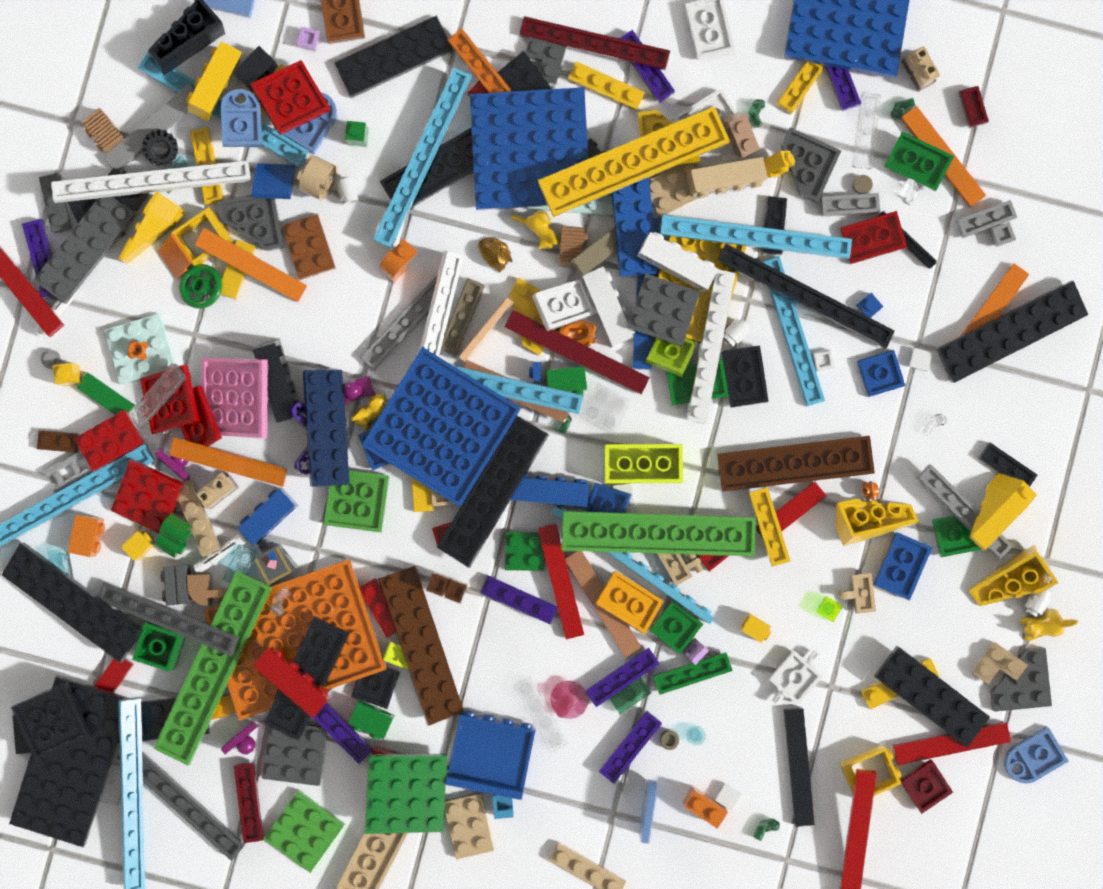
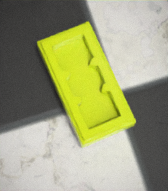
(395, 656)

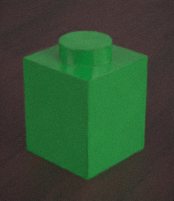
(356, 133)

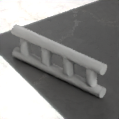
(71, 461)

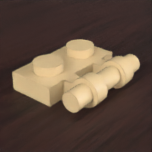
(677, 568)

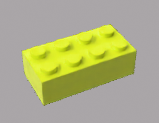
(643, 463)

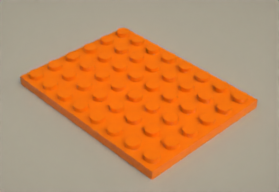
(327, 594)

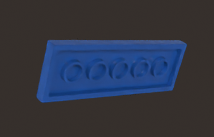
(632, 224)

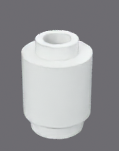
(347, 190)
(736, 332)
(1037, 603)

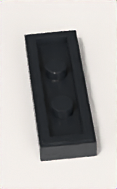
(775, 218)
(1006, 464)

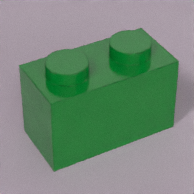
(568, 379)
(371, 719)

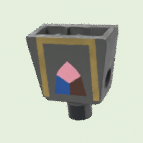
(273, 562)

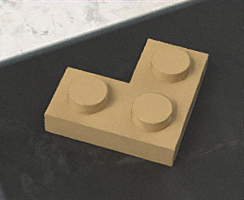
(996, 659)

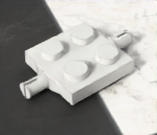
(795, 677)

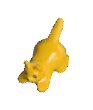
(540, 225)
(366, 414)
(1049, 624)

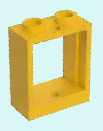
(195, 222)
(886, 755)

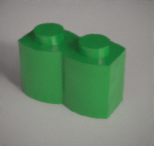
(173, 536)

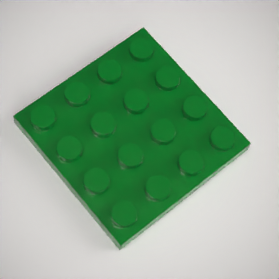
(405, 793)

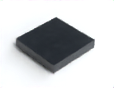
(377, 688)

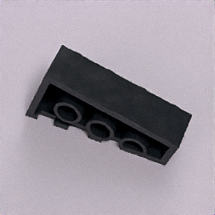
(186, 37)
(280, 387)

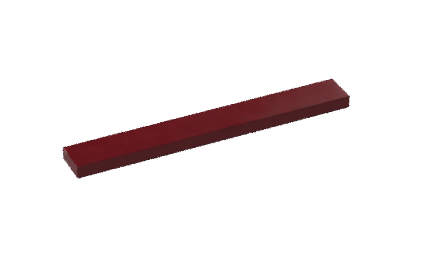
(595, 43)
(577, 352)

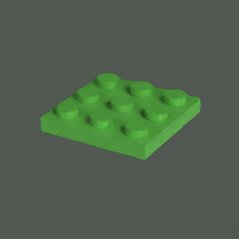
(358, 504)
(304, 831)

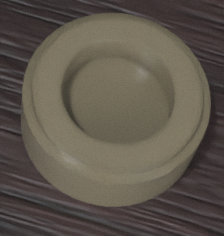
(862, 184)
(669, 739)

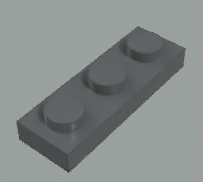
(56, 212)

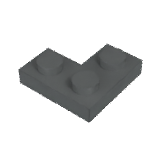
(550, 55)

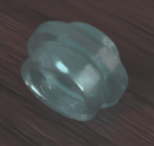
(696, 735)

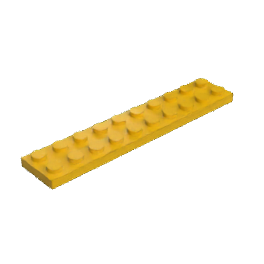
(633, 161)

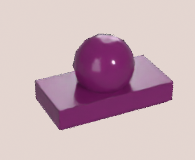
(358, 389)
(174, 464)
(244, 743)

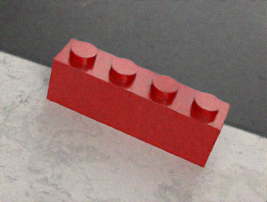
(292, 681)

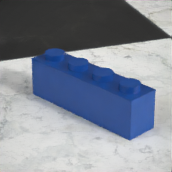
(553, 492)

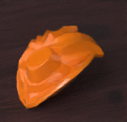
(580, 331)

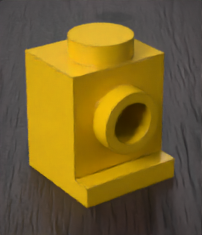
(778, 163)

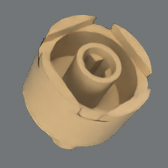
(317, 177)

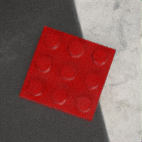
(290, 97)
(178, 409)
(146, 495)

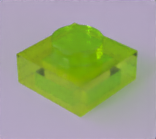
(829, 609)

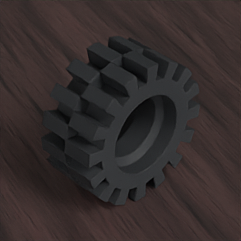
(163, 136)

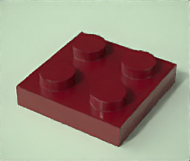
(926, 786)

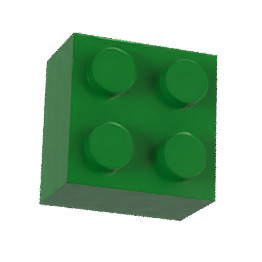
(158, 647)

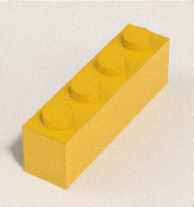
(214, 80)

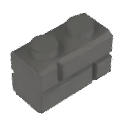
(175, 584)

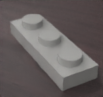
(850, 204)
(986, 219)

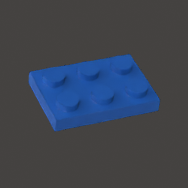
(902, 566)

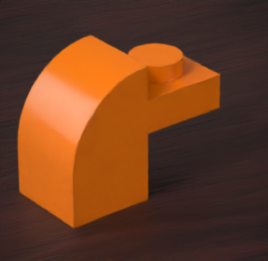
(395, 262)

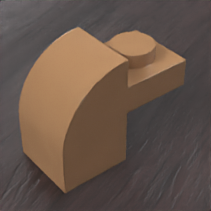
(201, 590)

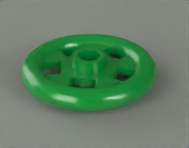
(214, 293)

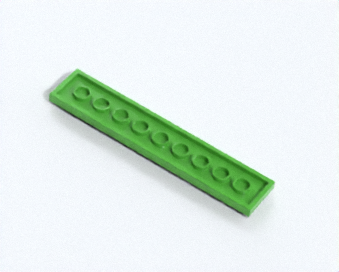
(658, 533)
(212, 670)

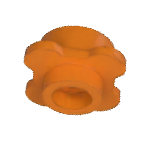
(133, 346)
(870, 490)

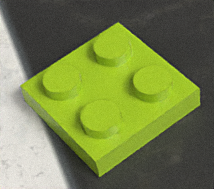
(670, 356)

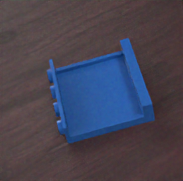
(491, 755)

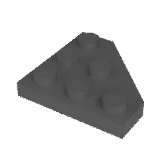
(812, 163)
(254, 219)
(1030, 689)

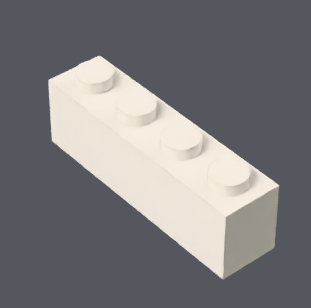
(677, 262)
(607, 306)

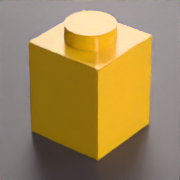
(67, 374)
(138, 545)
(755, 628)

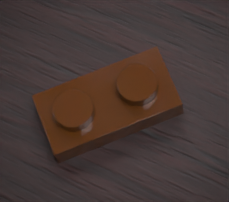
(57, 441)

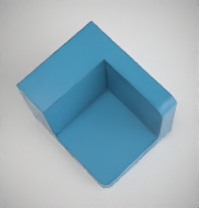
(502, 807)

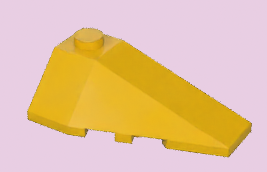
(159, 219)
(1002, 504)
(865, 520)
(1018, 577)

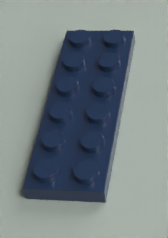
(326, 428)

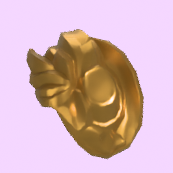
(495, 252)

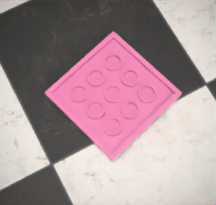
(237, 395)

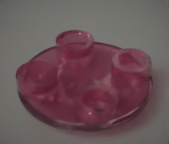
(569, 699)

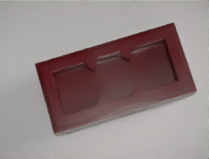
(973, 106)

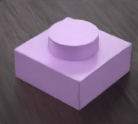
(308, 38)
(695, 651)

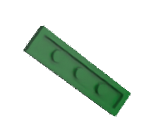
(692, 673)

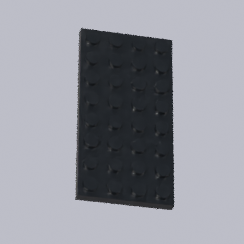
(66, 786)

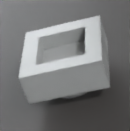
(1002, 234)

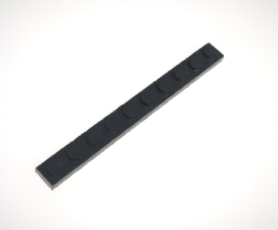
(805, 296)

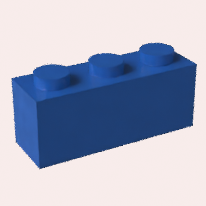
(267, 516)

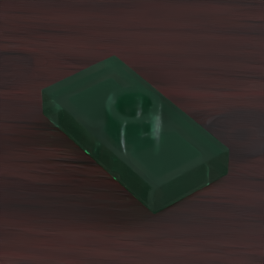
(630, 695)

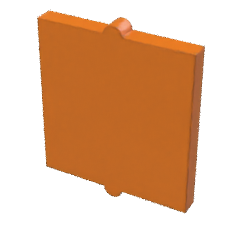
(174, 256)

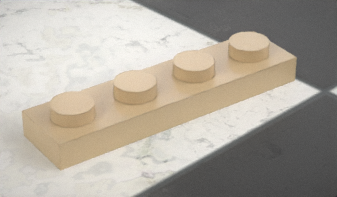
(198, 519)
(585, 868)

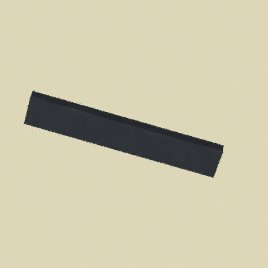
(799, 767)

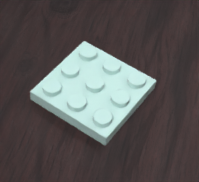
(158, 352)

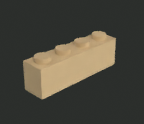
(726, 177)

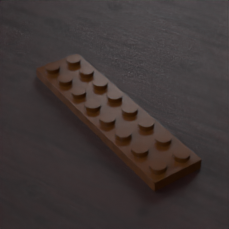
(795, 463)
(421, 645)

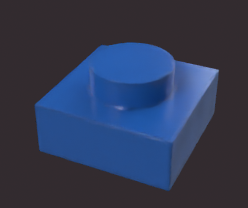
(869, 305)
(535, 372)

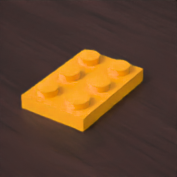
(629, 602)

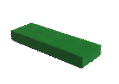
(104, 394)

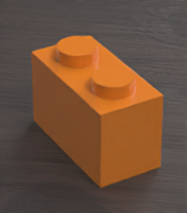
(86, 535)
(705, 807)

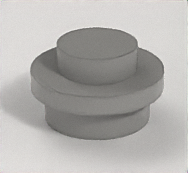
(50, 358)

